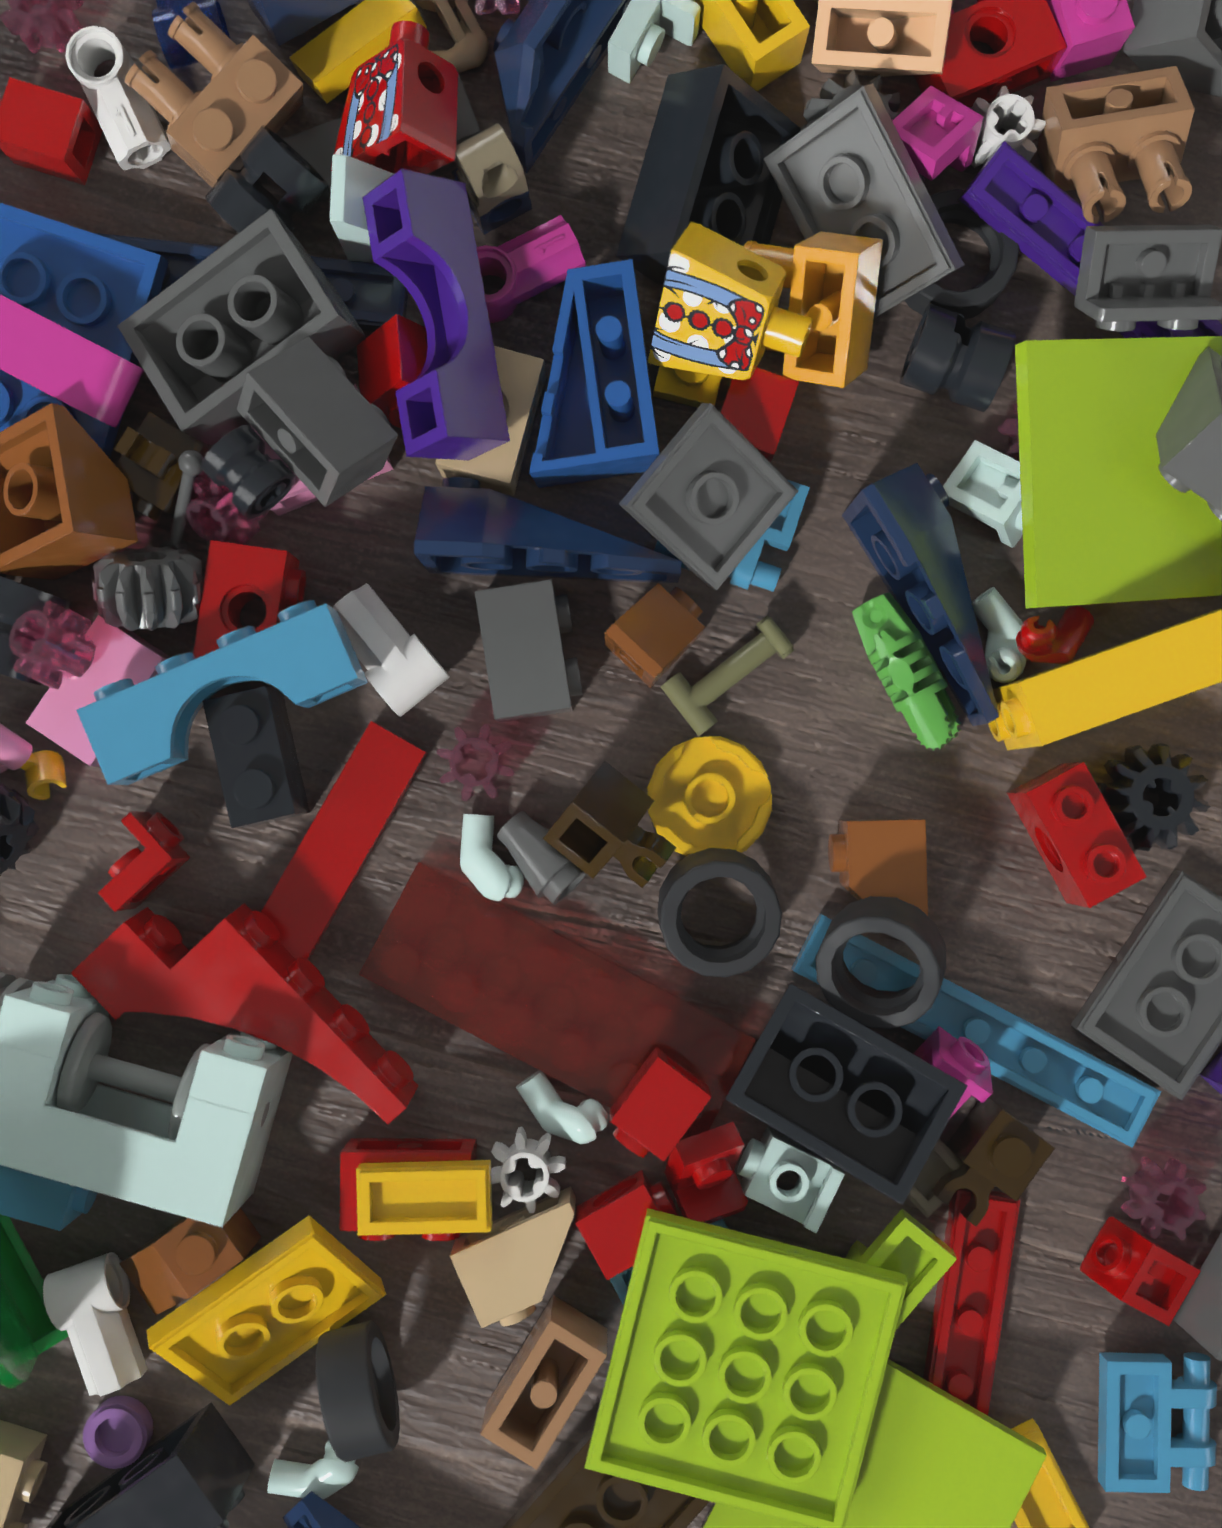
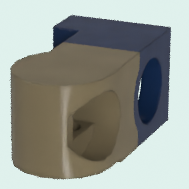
(492, 178)

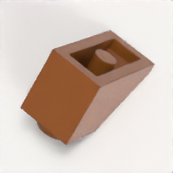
(655, 632)
(882, 859)
(188, 1259)

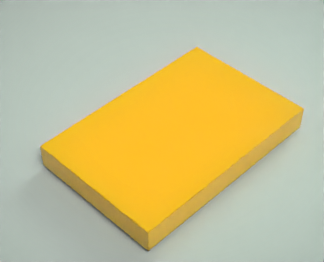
(266, 1311)

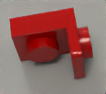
(142, 872)
(704, 1174)
(1139, 1271)

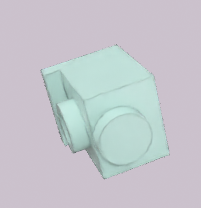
(778, 1153)

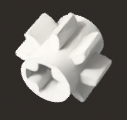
(1011, 114)
(538, 1157)

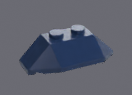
(547, 62)

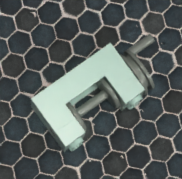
(68, 1128)

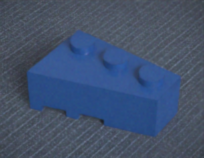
(599, 386)

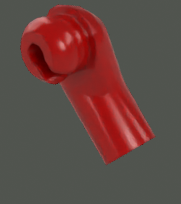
(1055, 642)

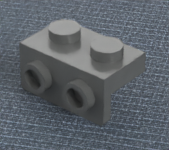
(1149, 275)

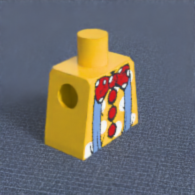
(722, 309)

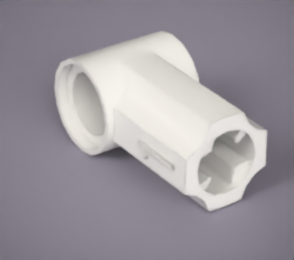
(122, 113)
(395, 661)
(92, 1307)

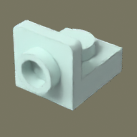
(643, 31)
(989, 490)

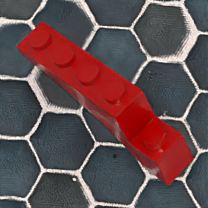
(250, 984)

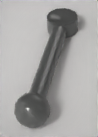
(190, 465)

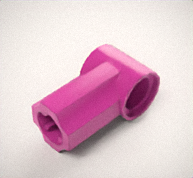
(529, 265)

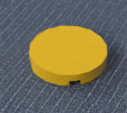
(710, 796)

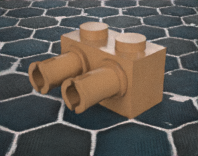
(244, 93)
(1115, 134)

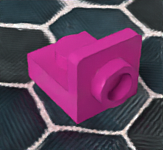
(938, 132)
(961, 1060)

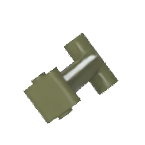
(694, 699)

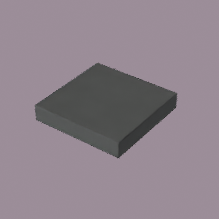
(709, 496)

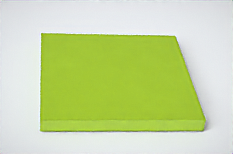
(1092, 490)
(745, 1371)
(927, 1465)

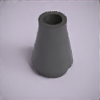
(540, 863)

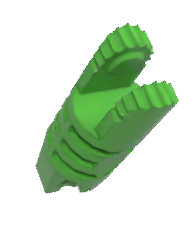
(907, 670)

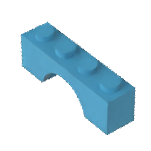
(149, 723)

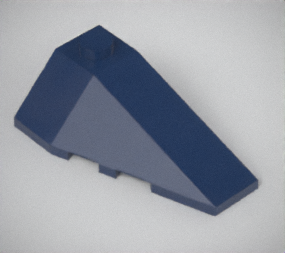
(498, 535)
(917, 556)

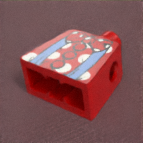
(402, 106)

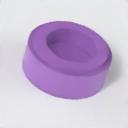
(118, 1432)

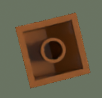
(59, 498)

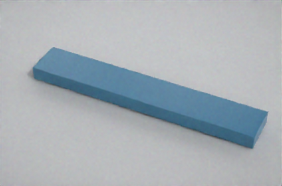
(1015, 1048)

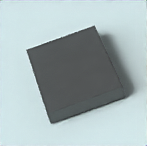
(858, 180)
(1164, 989)

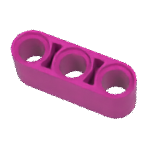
(65, 364)

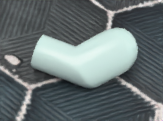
(1001, 650)
(482, 865)
(559, 1118)
(321, 1477)

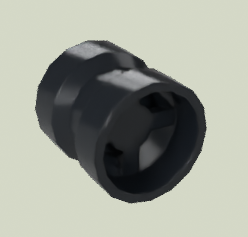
(248, 472)

